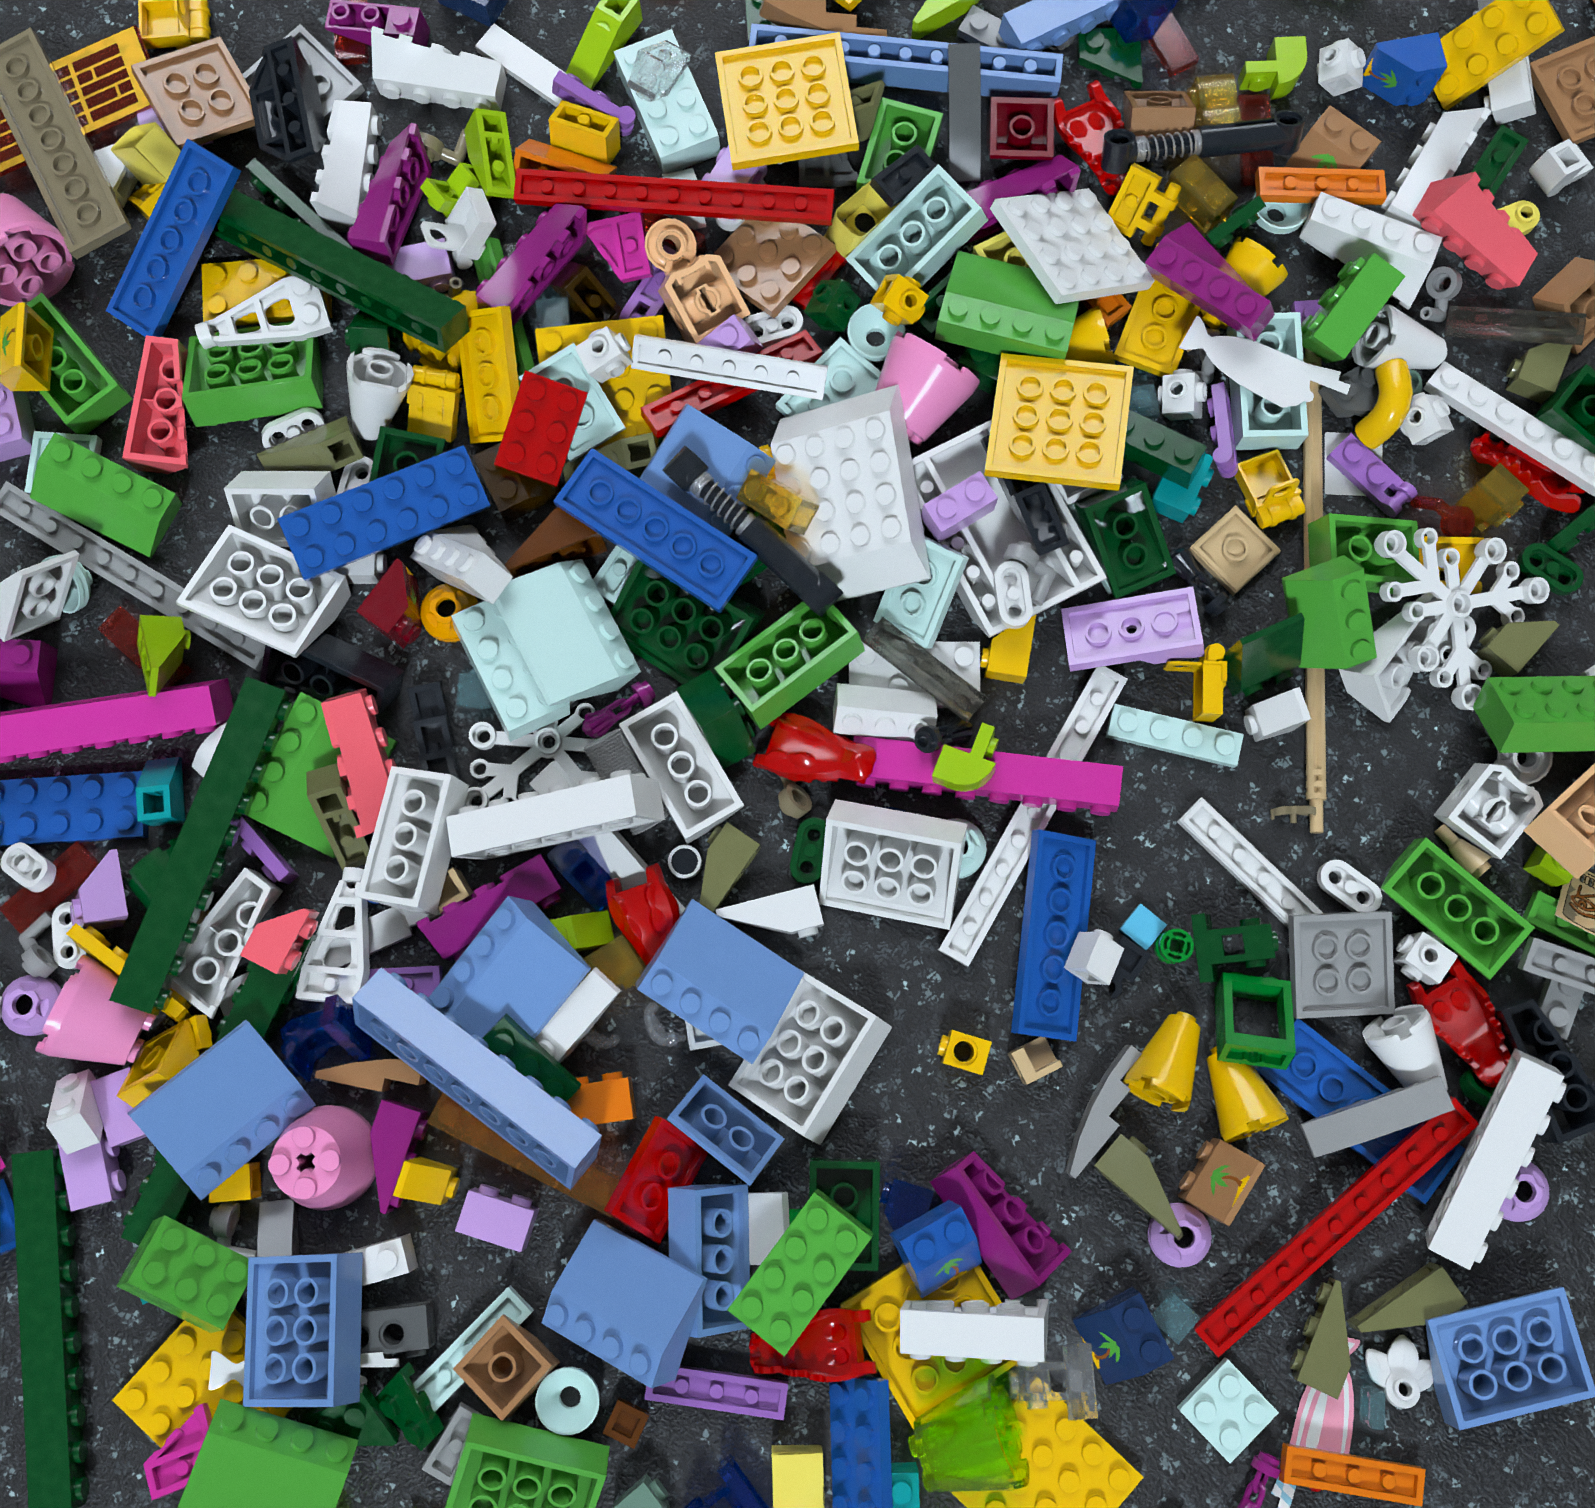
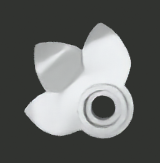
(1399, 1366)

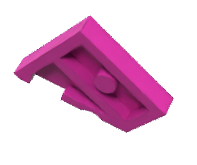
(622, 245)
(172, 1465)

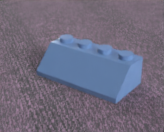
(712, 1238)

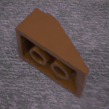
(555, 541)

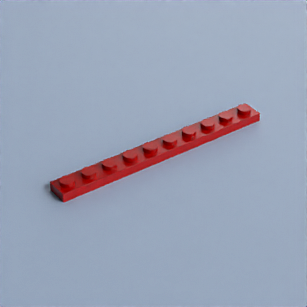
(675, 196)
(1333, 1228)

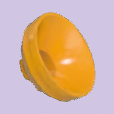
(438, 626)

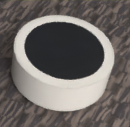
(684, 862)

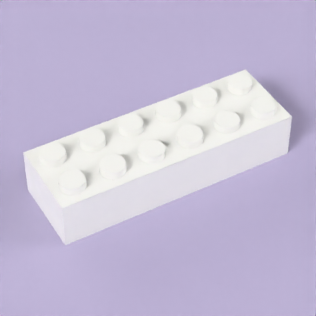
(556, 816)
(1494, 1158)

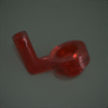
(1455, 519)

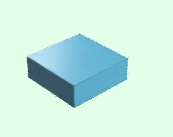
(1142, 927)

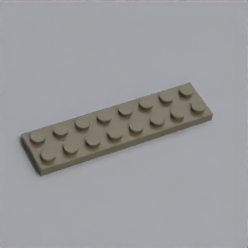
(57, 147)

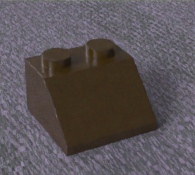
(513, 492)

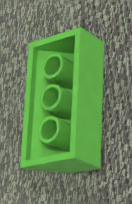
(103, 495)
(1455, 906)

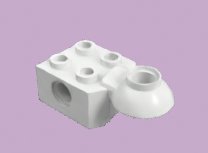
(1495, 801)

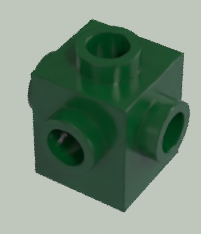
(832, 304)

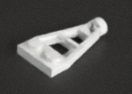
(307, 306)
(321, 981)

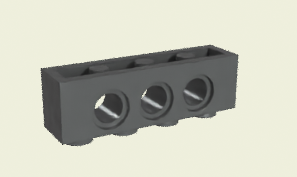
(415, 1319)

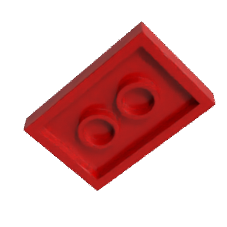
(541, 428)
(660, 1162)

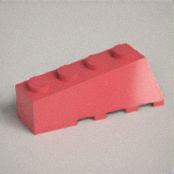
(1476, 230)
(157, 418)
(363, 753)

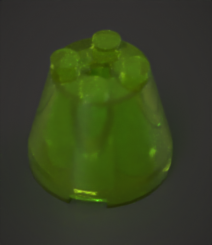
(971, 1441)

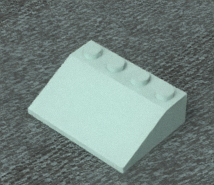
(566, 633)

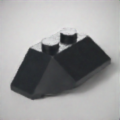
(286, 103)

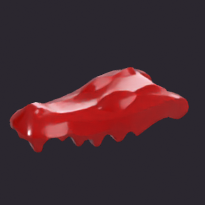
(1085, 129)
(1541, 481)
(810, 752)
(644, 911)
(1466, 1022)
(824, 1352)

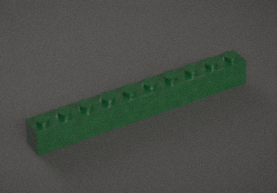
(342, 272)
(201, 848)
(262, 1004)
(49, 1333)

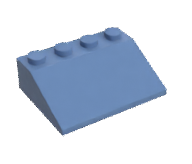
(719, 448)
(512, 968)
(720, 981)
(222, 1109)
(626, 1304)
(303, 1330)
(1507, 1359)

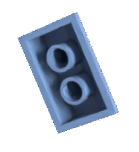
(726, 1129)

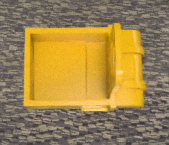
(174, 22)
(434, 402)
(1269, 489)
(1208, 682)

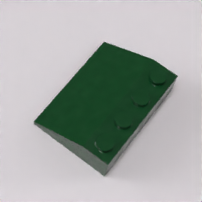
(677, 628)

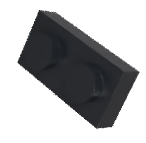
(902, 176)

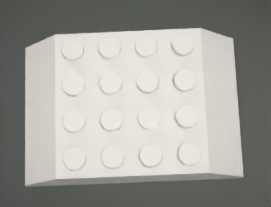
(861, 474)
(991, 535)

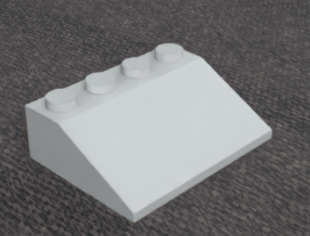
(263, 593)
(891, 863)
(812, 1059)

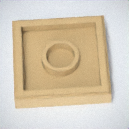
(1234, 550)

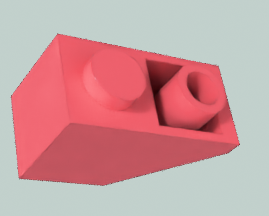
(278, 940)

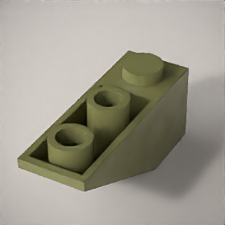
(317, 450)
(629, 453)
(1325, 1353)

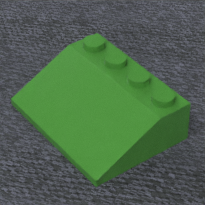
(1003, 310)
(251, 379)
(282, 794)
(267, 1463)
(525, 1468)

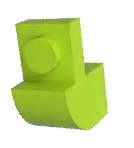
(1281, 70)
(445, 194)
(966, 770)

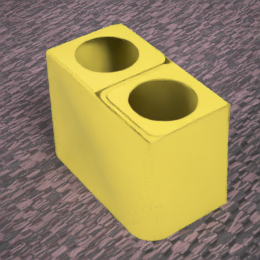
(147, 152)
(846, 234)
(797, 1476)

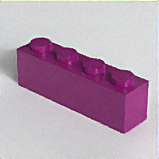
(1041, 178)
(391, 198)
(535, 261)
(1202, 276)
(27, 671)
(464, 920)
(1008, 1238)

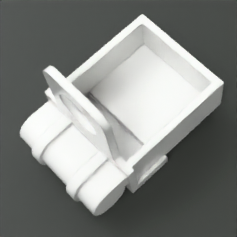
(465, 228)

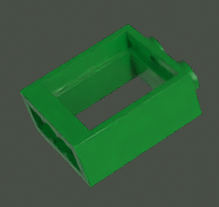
(1249, 1048)

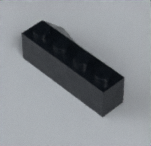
(332, 669)
(1533, 1033)

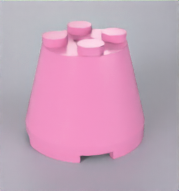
(30, 254)
(927, 382)
(89, 1024)
(324, 1158)

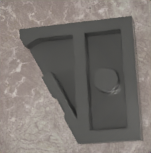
(827, 172)
(1360, 397)

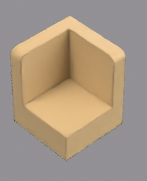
(454, 889)
(1034, 1060)

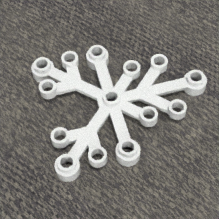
(1461, 658)
(508, 775)

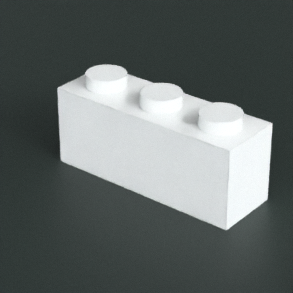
(882, 712)

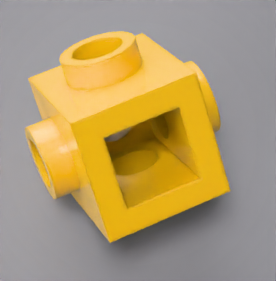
(900, 300)

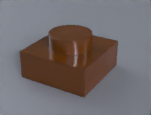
(626, 1423)

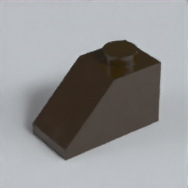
(585, 294)

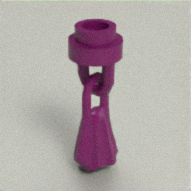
(599, 722)
(1264, 1464)

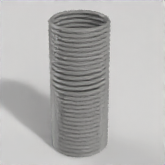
(614, 754)

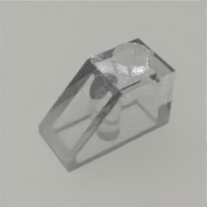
(657, 70)

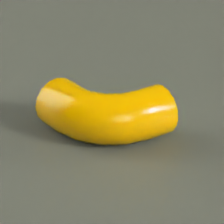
(1391, 406)

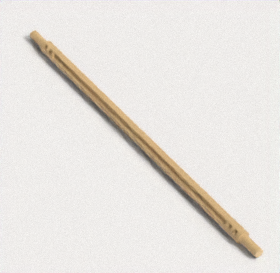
(1314, 676)

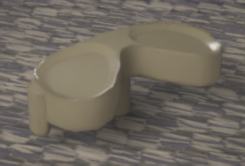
(1293, 811)

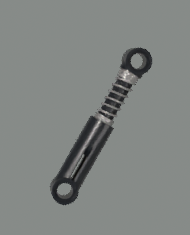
(1276, 134)
(755, 534)

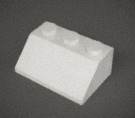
(263, 496)

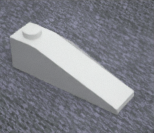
(1384, 680)

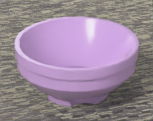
(43, 995)
(1524, 1211)
(1163, 1242)

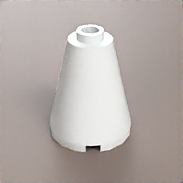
(1401, 337)
(375, 389)
(1406, 1045)

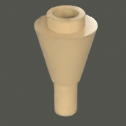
(1464, 853)

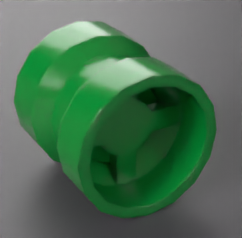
(1167, 948)

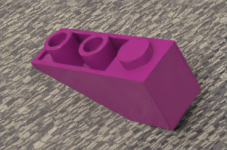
(357, 18)
(393, 1142)

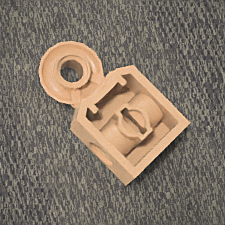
(695, 288)

